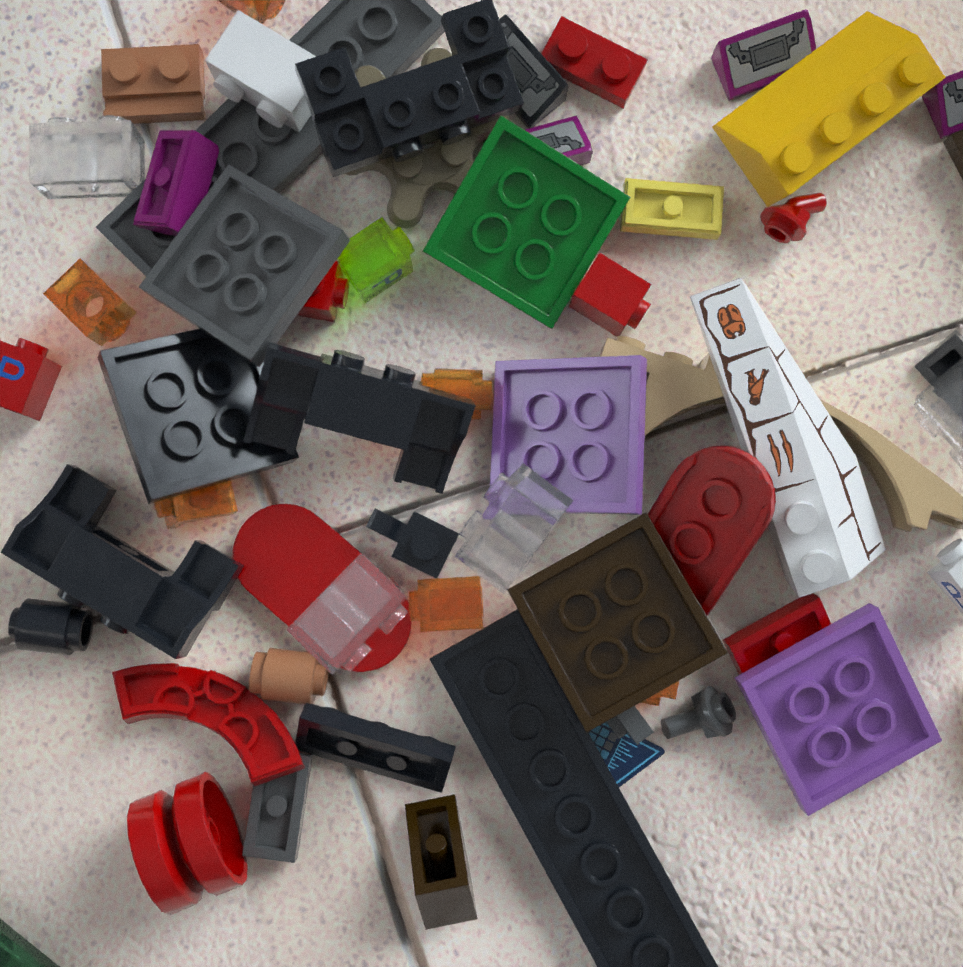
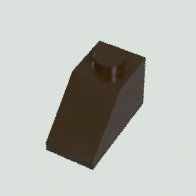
(439, 862)

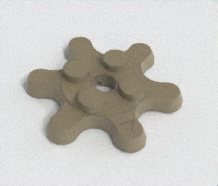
(432, 170)

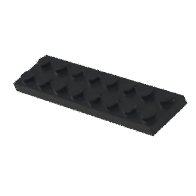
(567, 801)

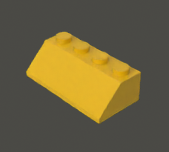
(827, 104)

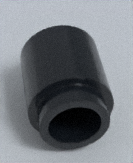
(50, 627)

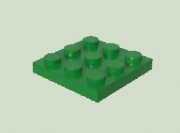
(526, 222)

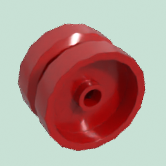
(186, 843)

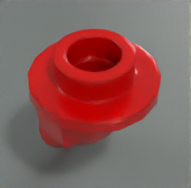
(789, 220)

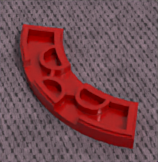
(214, 703)

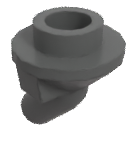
(711, 712)

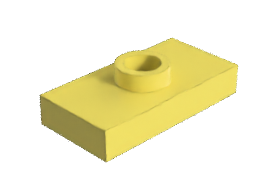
(672, 209)

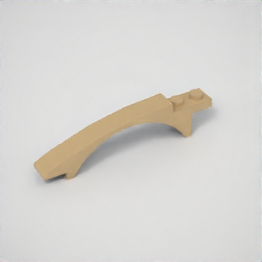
(907, 486)

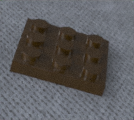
(616, 622)

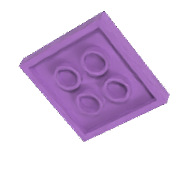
(574, 427)
(838, 708)

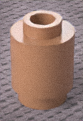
(287, 676)

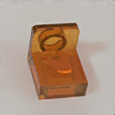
(198, 505)

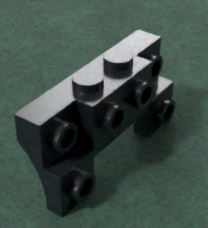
(416, 106)
(360, 403)
(114, 578)

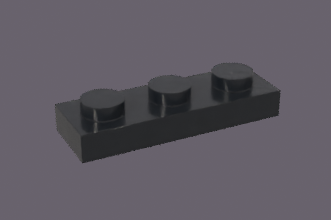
(374, 747)

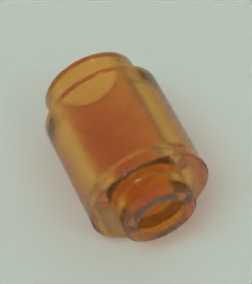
(463, 383)

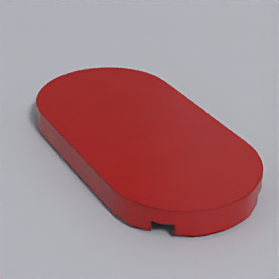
(714, 517)
(290, 563)

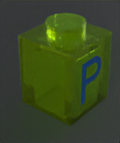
(376, 259)

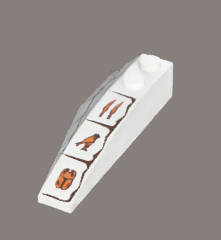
(822, 507)

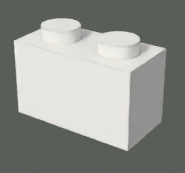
(260, 69)

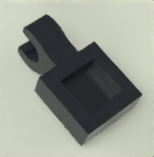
(420, 542)

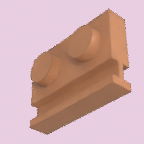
(154, 83)

